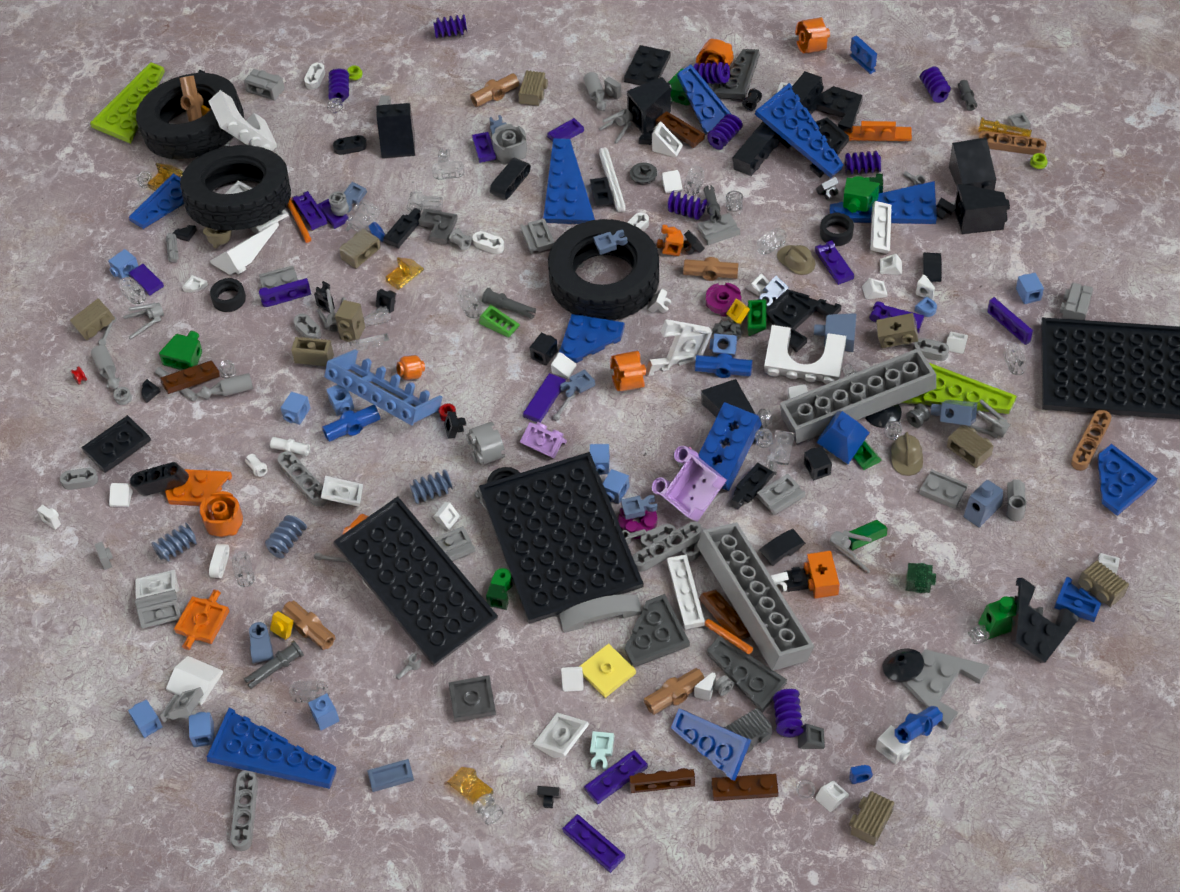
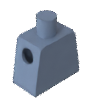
(840, 325)
(964, 412)
(989, 499)

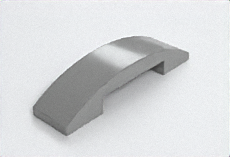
(598, 609)

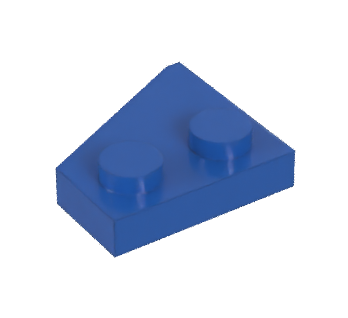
(1077, 601)

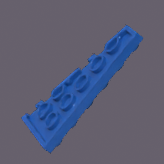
(796, 126)
(566, 192)
(909, 206)
(262, 751)

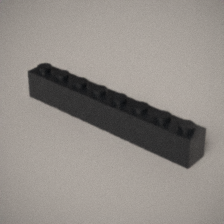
(764, 139)

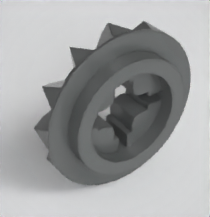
(646, 168)
(725, 325)

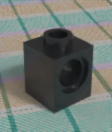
(543, 348)
(817, 463)

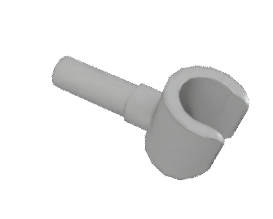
(919, 179)
(628, 536)
(411, 666)

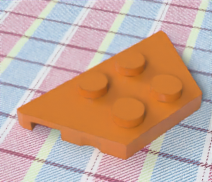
(198, 487)

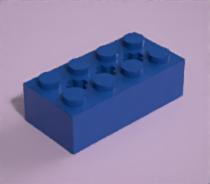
(738, 439)

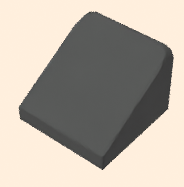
(811, 737)

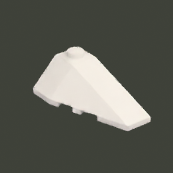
(244, 253)

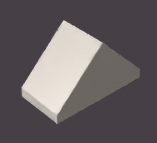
(665, 142)

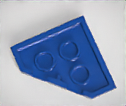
(589, 336)
(1121, 479)

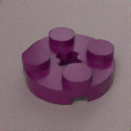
(716, 291)
(647, 522)

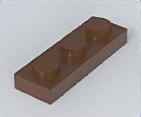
(681, 129)
(189, 377)
(724, 613)
(662, 780)
(745, 787)

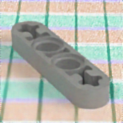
(300, 479)
(666, 544)
(241, 810)

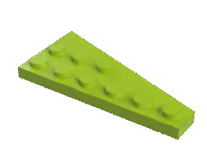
(120, 114)
(962, 388)

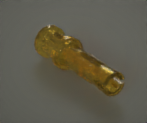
(996, 124)

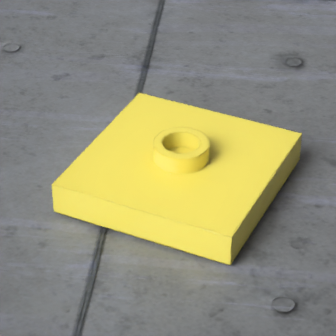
(607, 670)

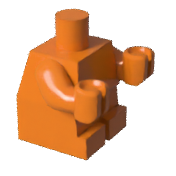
(673, 241)

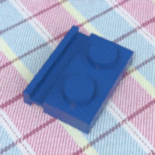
(863, 54)

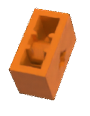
(822, 574)

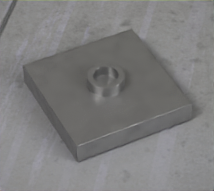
(472, 698)

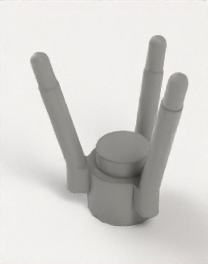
(621, 118)
(153, 311)
(330, 322)
(999, 424)
(842, 543)

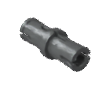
(967, 95)

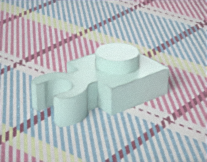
(601, 746)

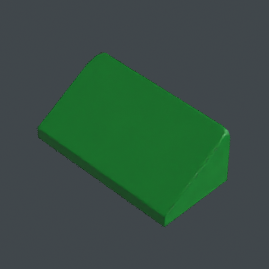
(756, 316)
(866, 456)
(873, 530)

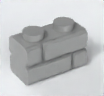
(264, 84)
(1077, 302)

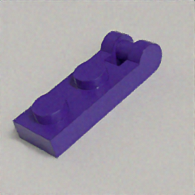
(309, 210)
(834, 262)
(284, 292)
(879, 308)

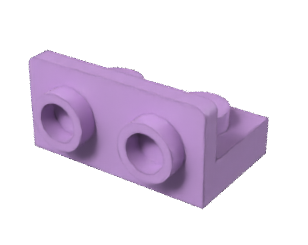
(542, 440)

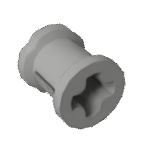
(460, 239)

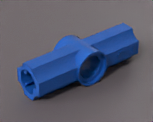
(723, 365)
(351, 423)
(918, 724)

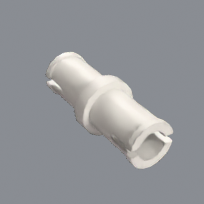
(290, 445)

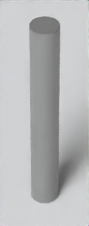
(190, 394)

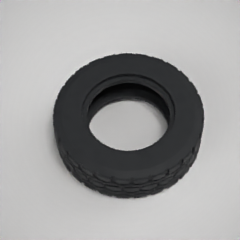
(189, 138)
(240, 209)
(606, 300)

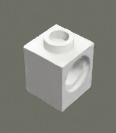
(891, 748)

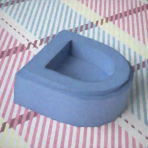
(926, 307)

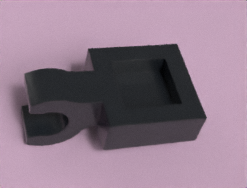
(321, 297)

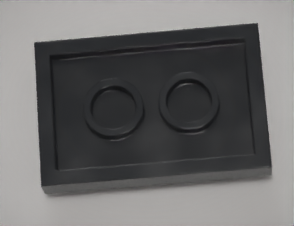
(647, 65)
(116, 444)

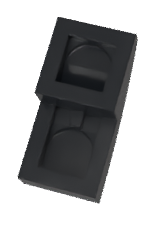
(601, 192)
(932, 266)
(782, 545)

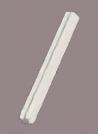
(612, 179)

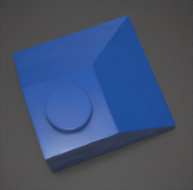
(843, 436)

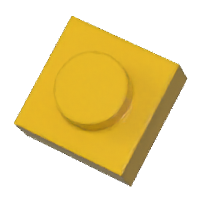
(738, 311)
(281, 625)

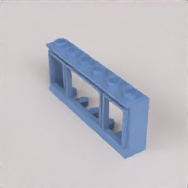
(338, 373)

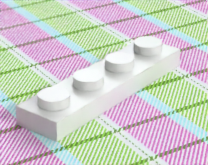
(685, 592)

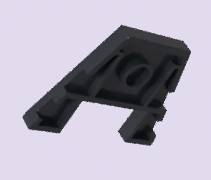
(839, 103)
(835, 138)
(793, 309)
(1034, 632)

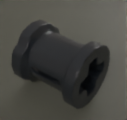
(752, 99)

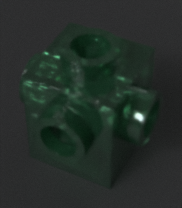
(920, 577)

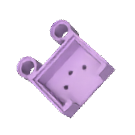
(693, 485)

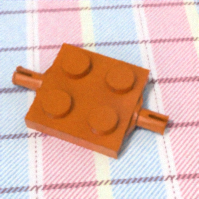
(201, 620)

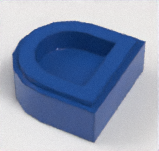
(377, 231)
(860, 774)

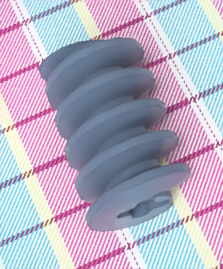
(431, 486)
(284, 535)
(174, 542)

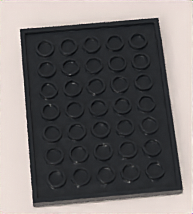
(1110, 367)
(560, 536)

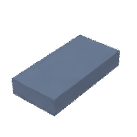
(390, 775)

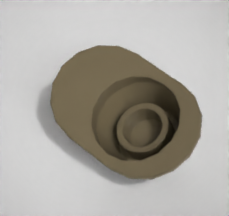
(217, 237)
(797, 259)
(907, 455)

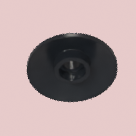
(882, 417)
(903, 665)

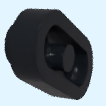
(349, 145)

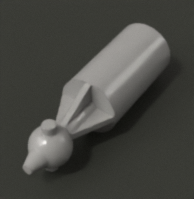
(595, 89)
(105, 365)
(228, 386)

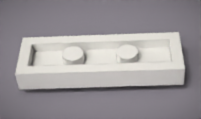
(880, 227)

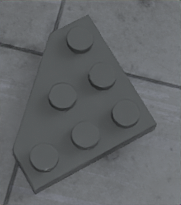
(655, 633)

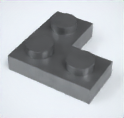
(441, 222)

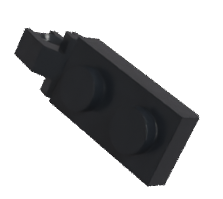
(402, 228)
(751, 484)

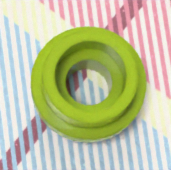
(354, 72)
(1038, 161)

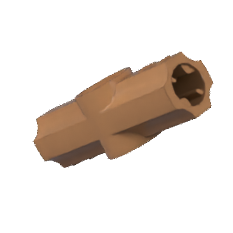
(494, 90)
(191, 100)
(710, 268)
(309, 625)
(673, 691)

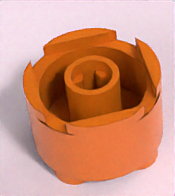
(812, 35)
(715, 51)
(627, 371)
(221, 514)

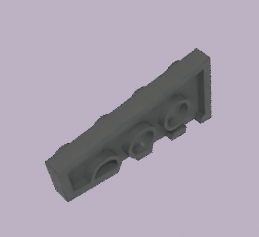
(740, 76)
(749, 675)

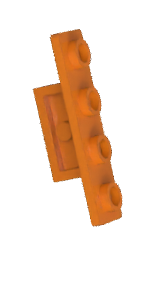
(880, 132)

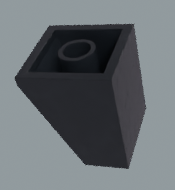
(649, 103)
(395, 130)
(972, 164)
(980, 209)

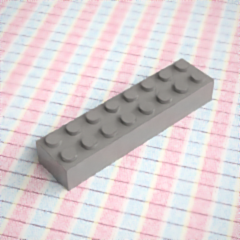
(859, 394)
(755, 596)

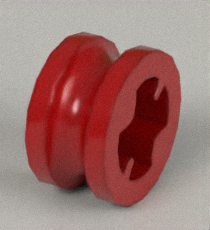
(78, 375)
(444, 408)

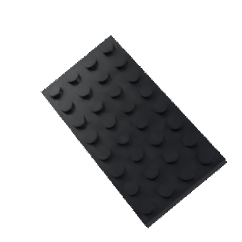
(415, 580)

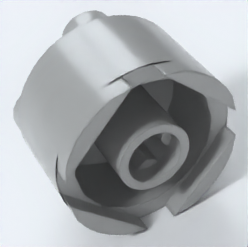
(509, 143)
(485, 443)

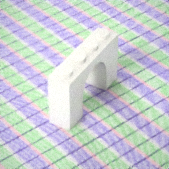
(251, 132)
(826, 369)

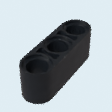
(510, 178)
(159, 478)

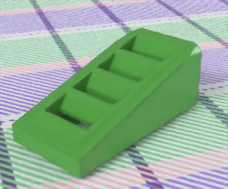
(491, 311)

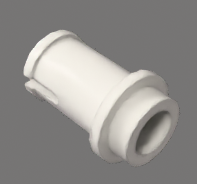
(259, 469)

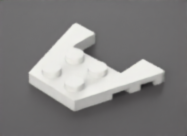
(688, 343)

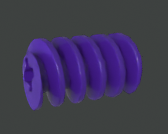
(450, 26)
(713, 73)
(338, 84)
(935, 84)
(724, 131)
(862, 162)
(685, 206)
(788, 713)

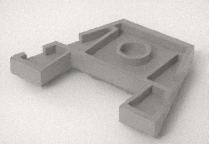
(938, 676)

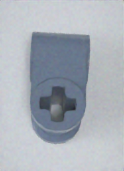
(260, 642)

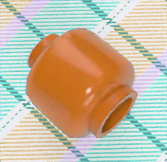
(410, 367)

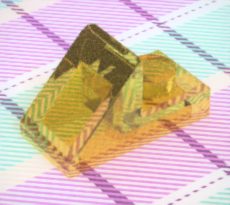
(164, 173)
(404, 273)
(468, 784)

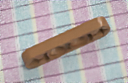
(1012, 141)
(1092, 440)

